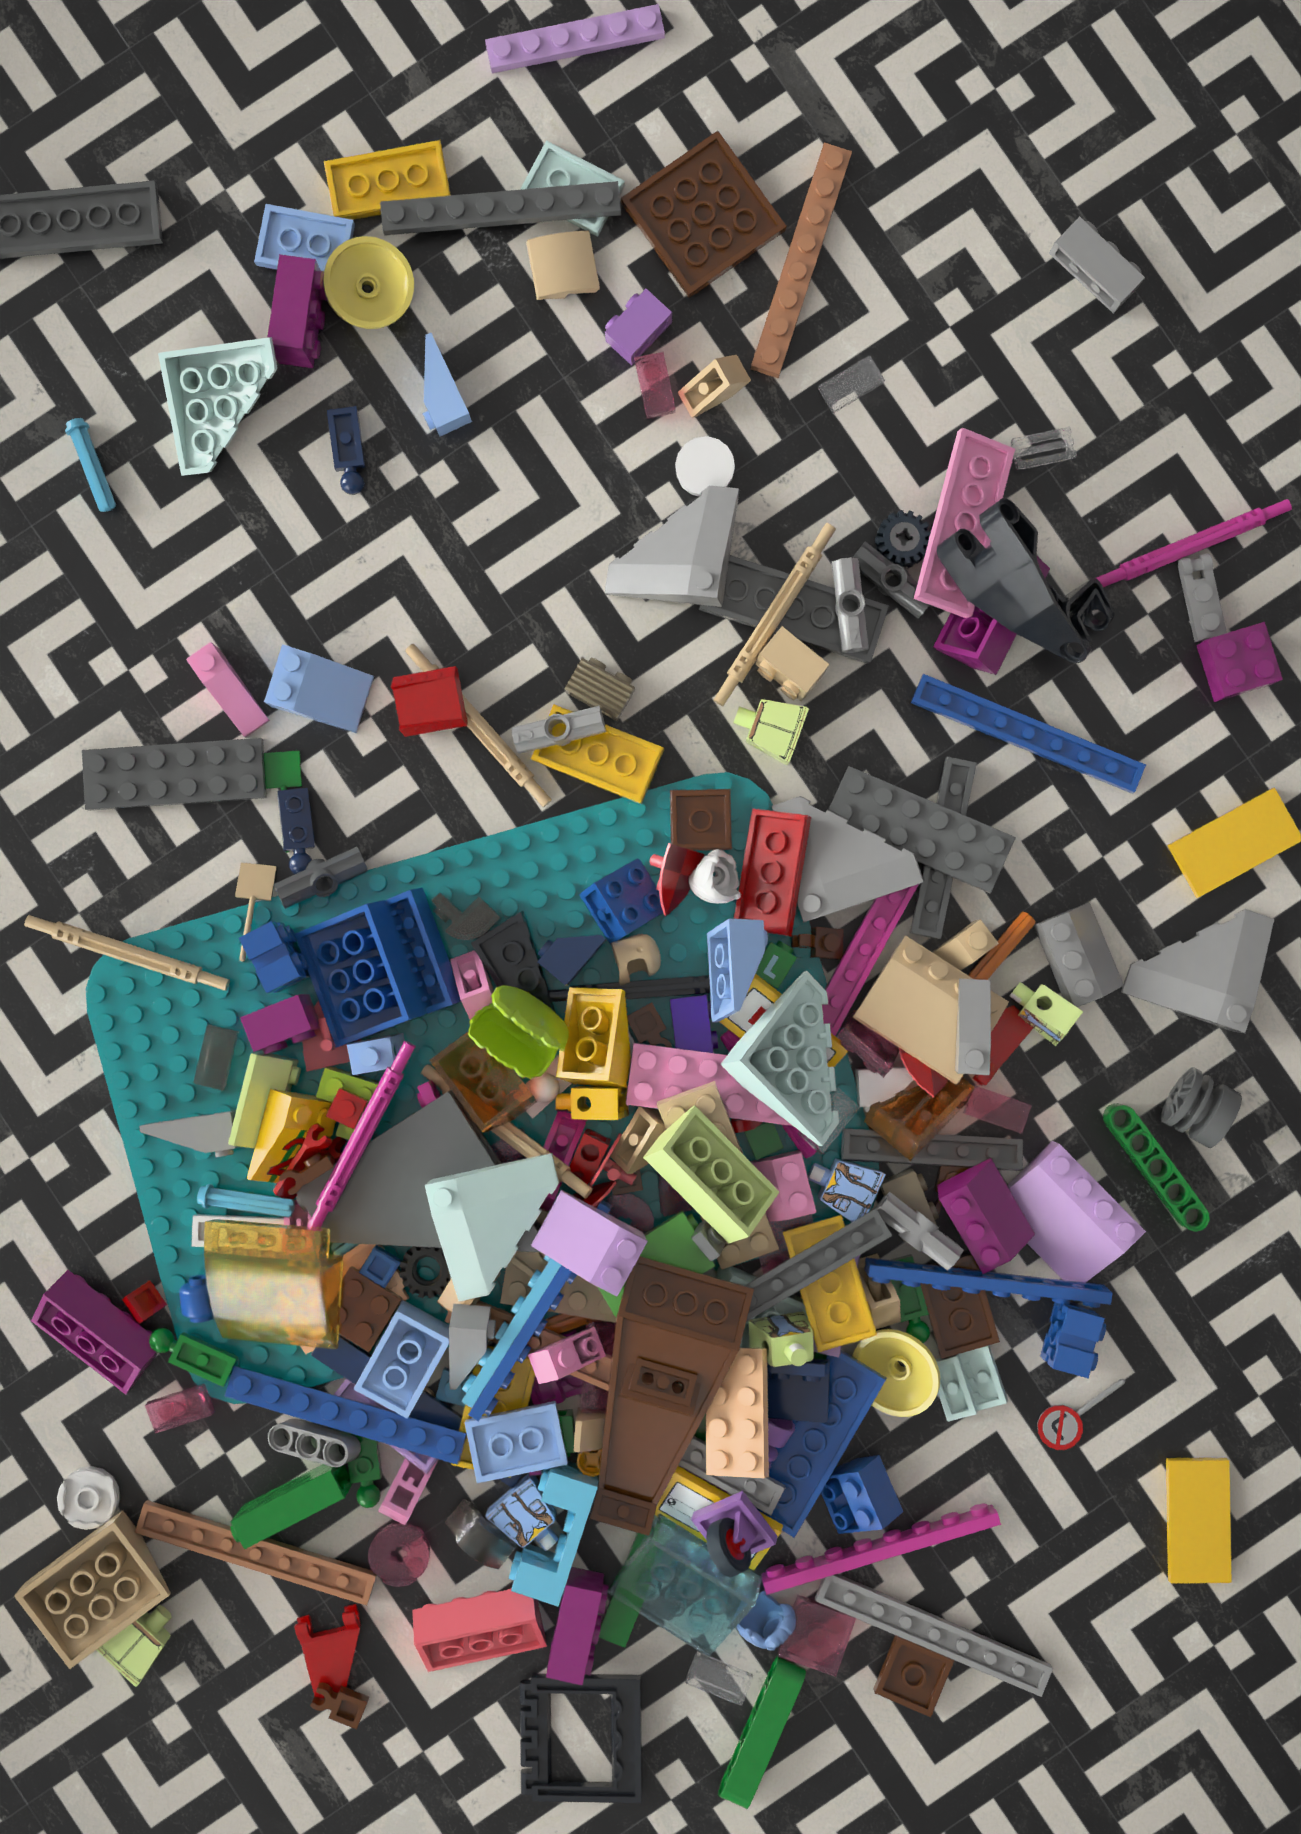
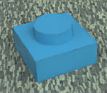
(444, 1392)

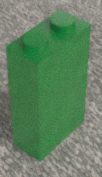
(290, 1504)

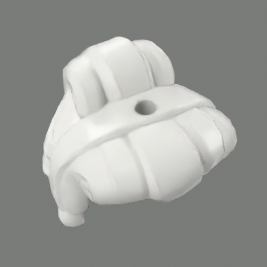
(718, 888)

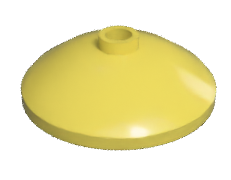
(371, 263)
(907, 1388)

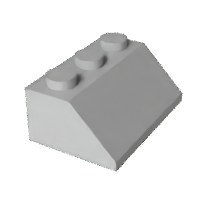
(1078, 955)

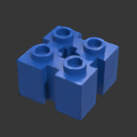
(275, 956)
(1073, 1338)

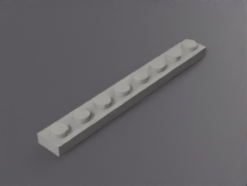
(934, 1633)

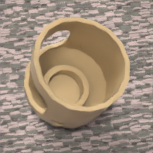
(636, 955)

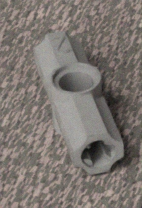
(848, 586)
(539, 733)
(919, 1231)

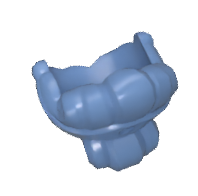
(768, 1623)

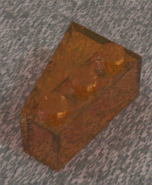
(916, 1117)

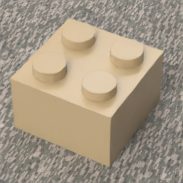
(791, 665)

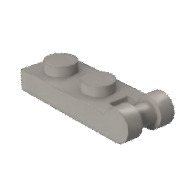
(1202, 598)

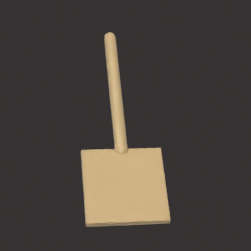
(254, 883)

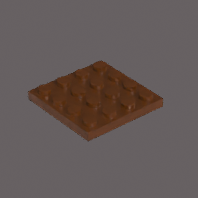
(703, 214)

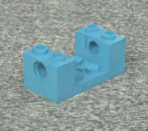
(542, 1572)

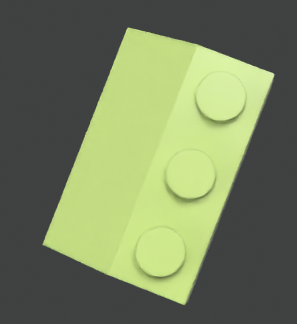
(262, 1074)

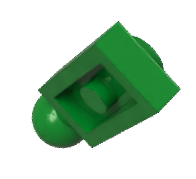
(912, 1306)
(195, 1355)
(365, 1470)

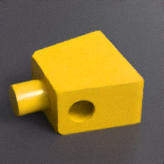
(606, 1103)

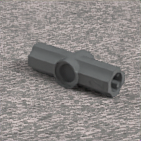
(875, 566)
(307, 883)

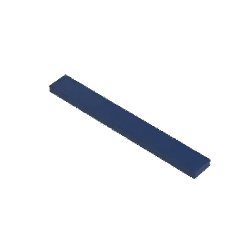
(350, 1363)

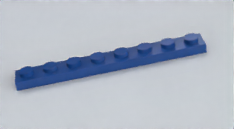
(1028, 733)
(999, 1283)
(519, 1349)
(346, 1415)

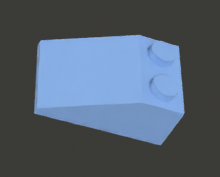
(318, 689)
(733, 960)
(404, 1359)

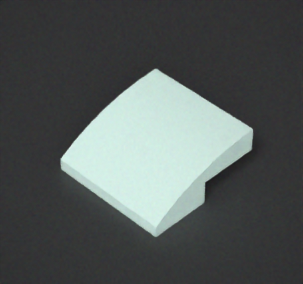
(969, 1383)

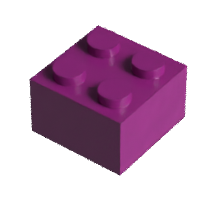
(1239, 662)
(278, 1023)

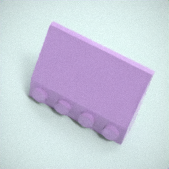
(1072, 1216)

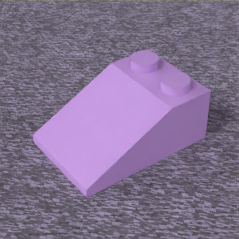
(590, 1242)

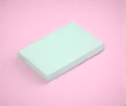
(561, 168)

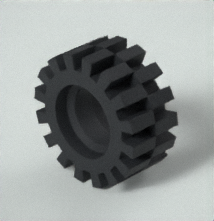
(414, 1281)

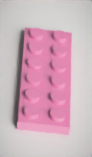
(971, 486)
(668, 1071)

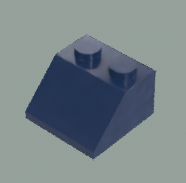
(569, 955)

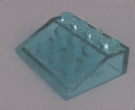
(684, 1587)

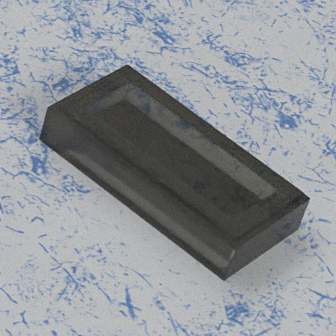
(215, 1057)

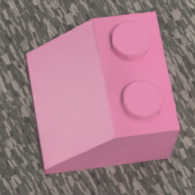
(790, 1178)

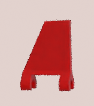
(1004, 1040)
(310, 1147)
(330, 1651)

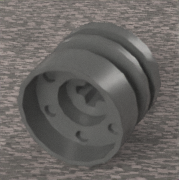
(1201, 1107)

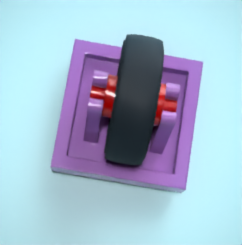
(733, 1532)

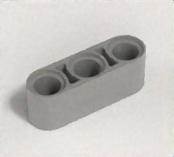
(327, 1442)

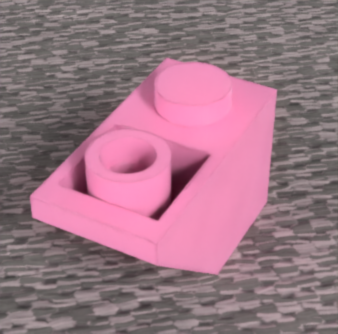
(566, 1355)

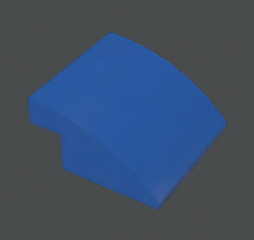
(378, 966)

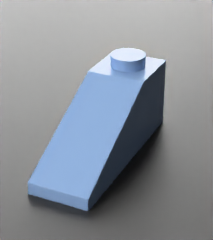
(441, 397)

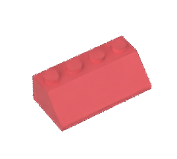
(477, 1629)

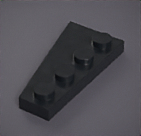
(512, 958)

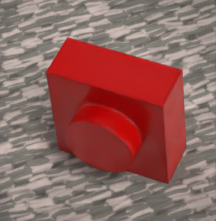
(347, 1108)
(144, 1302)

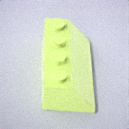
(712, 1175)

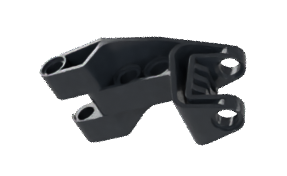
(1012, 588)

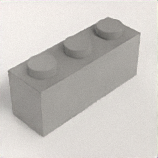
(1097, 264)

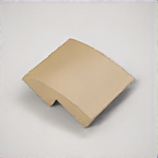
(562, 264)

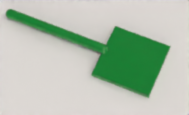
(282, 770)

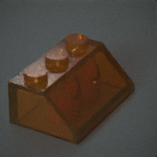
(482, 1084)

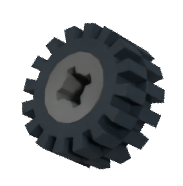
(900, 549)

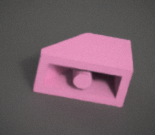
(472, 982)

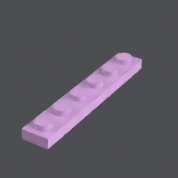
(575, 38)

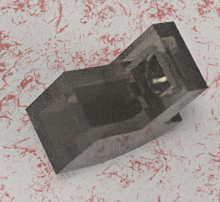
(470, 924)
(478, 1536)

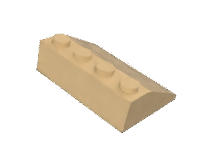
(918, 1006)
(94, 1590)

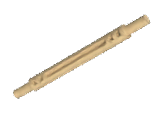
(774, 614)
(490, 738)
(127, 952)
(521, 1141)

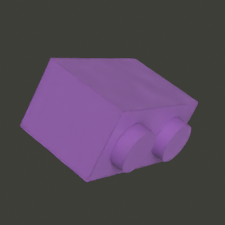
(637, 326)

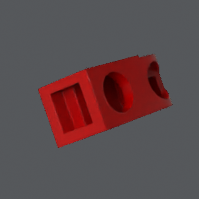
(589, 1155)

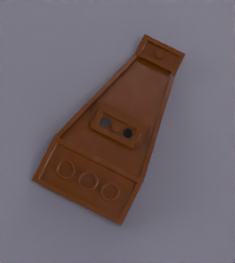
(678, 1331)

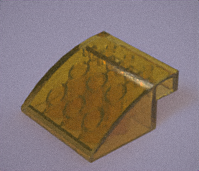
(273, 1282)

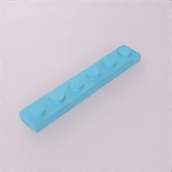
(508, 1332)

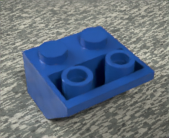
(861, 1496)

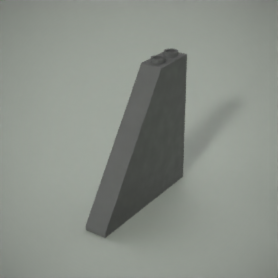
(387, 1189)

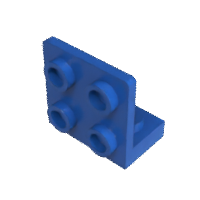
(623, 900)

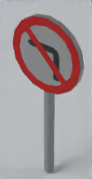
(1062, 1426)

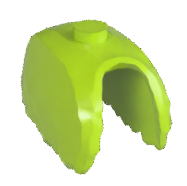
(519, 1031)

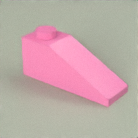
(227, 689)
(405, 1492)

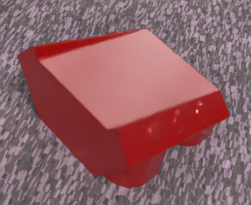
(429, 701)

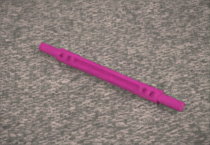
(1194, 543)
(361, 1136)

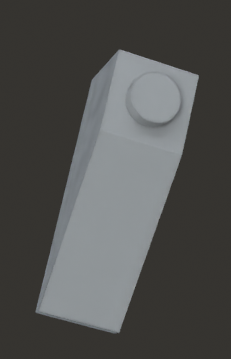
(973, 1027)
(200, 1133)
(468, 1339)

